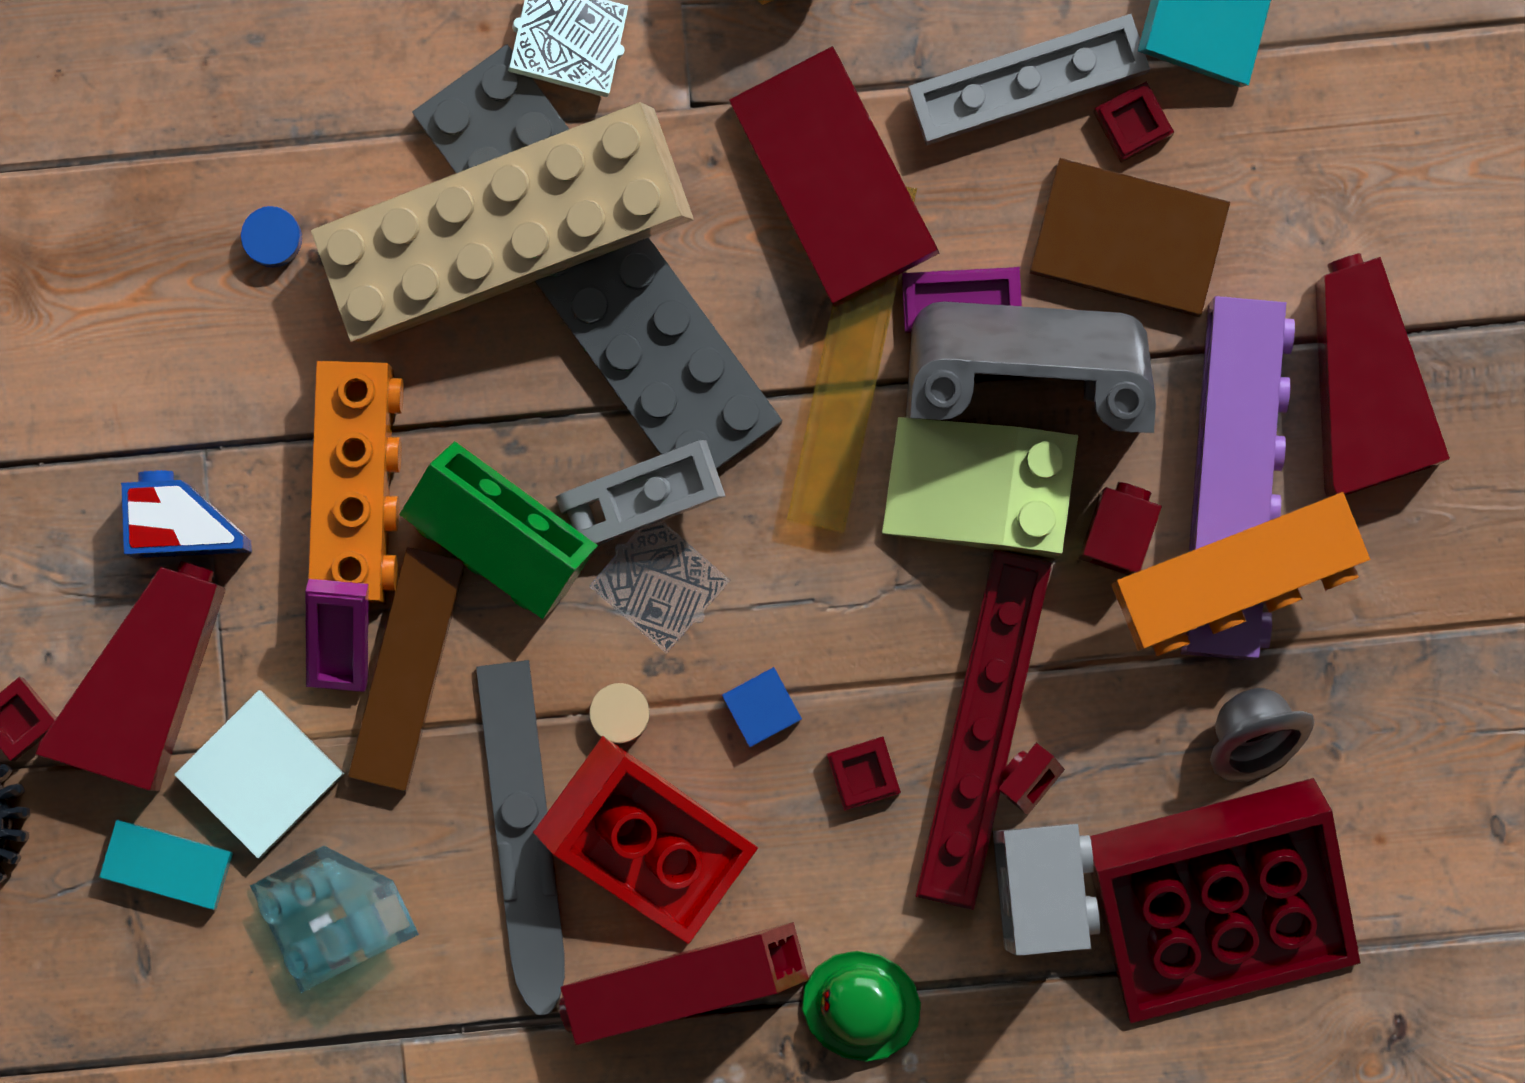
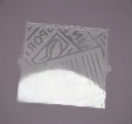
(659, 584)

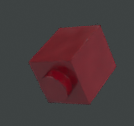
(1120, 529)

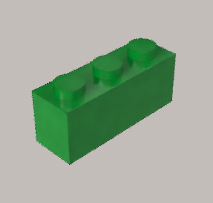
(497, 530)

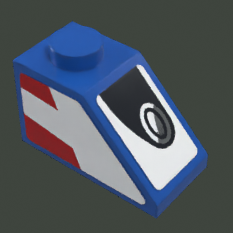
(174, 520)

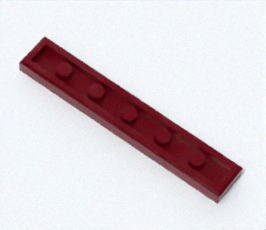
(983, 729)

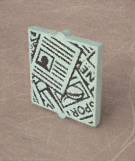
(569, 42)

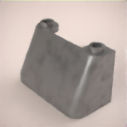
(969, 338)

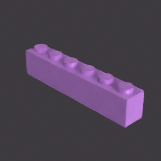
(1239, 446)

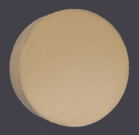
(619, 713)

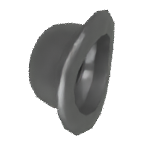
(1257, 735)

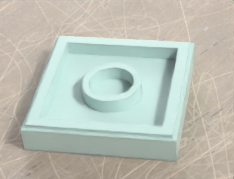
(259, 774)

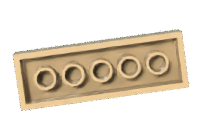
(502, 224)

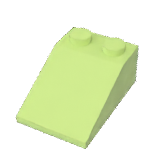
(980, 485)

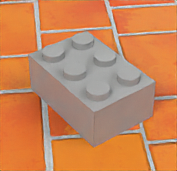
(1045, 889)

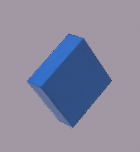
(761, 707)

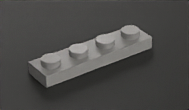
(1028, 79)

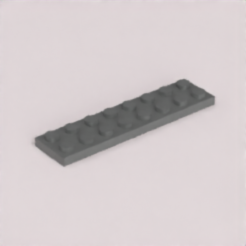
(620, 305)

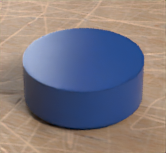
(271, 236)

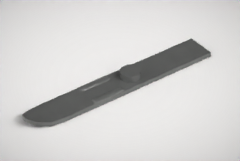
(518, 809)

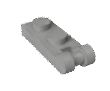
(644, 493)

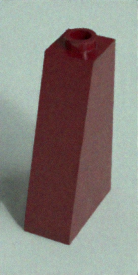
(1370, 384)
(140, 686)
(683, 984)

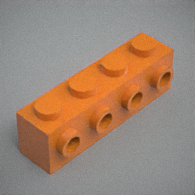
(353, 475)
(1241, 572)

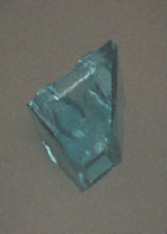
(331, 915)

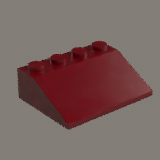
(1224, 899)

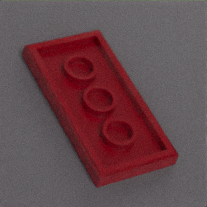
(834, 176)

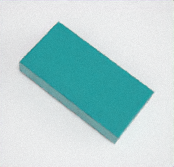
(166, 864)

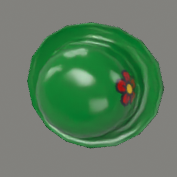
(861, 1006)

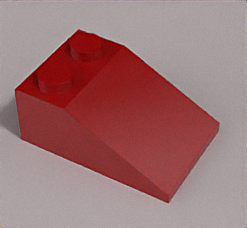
(644, 840)

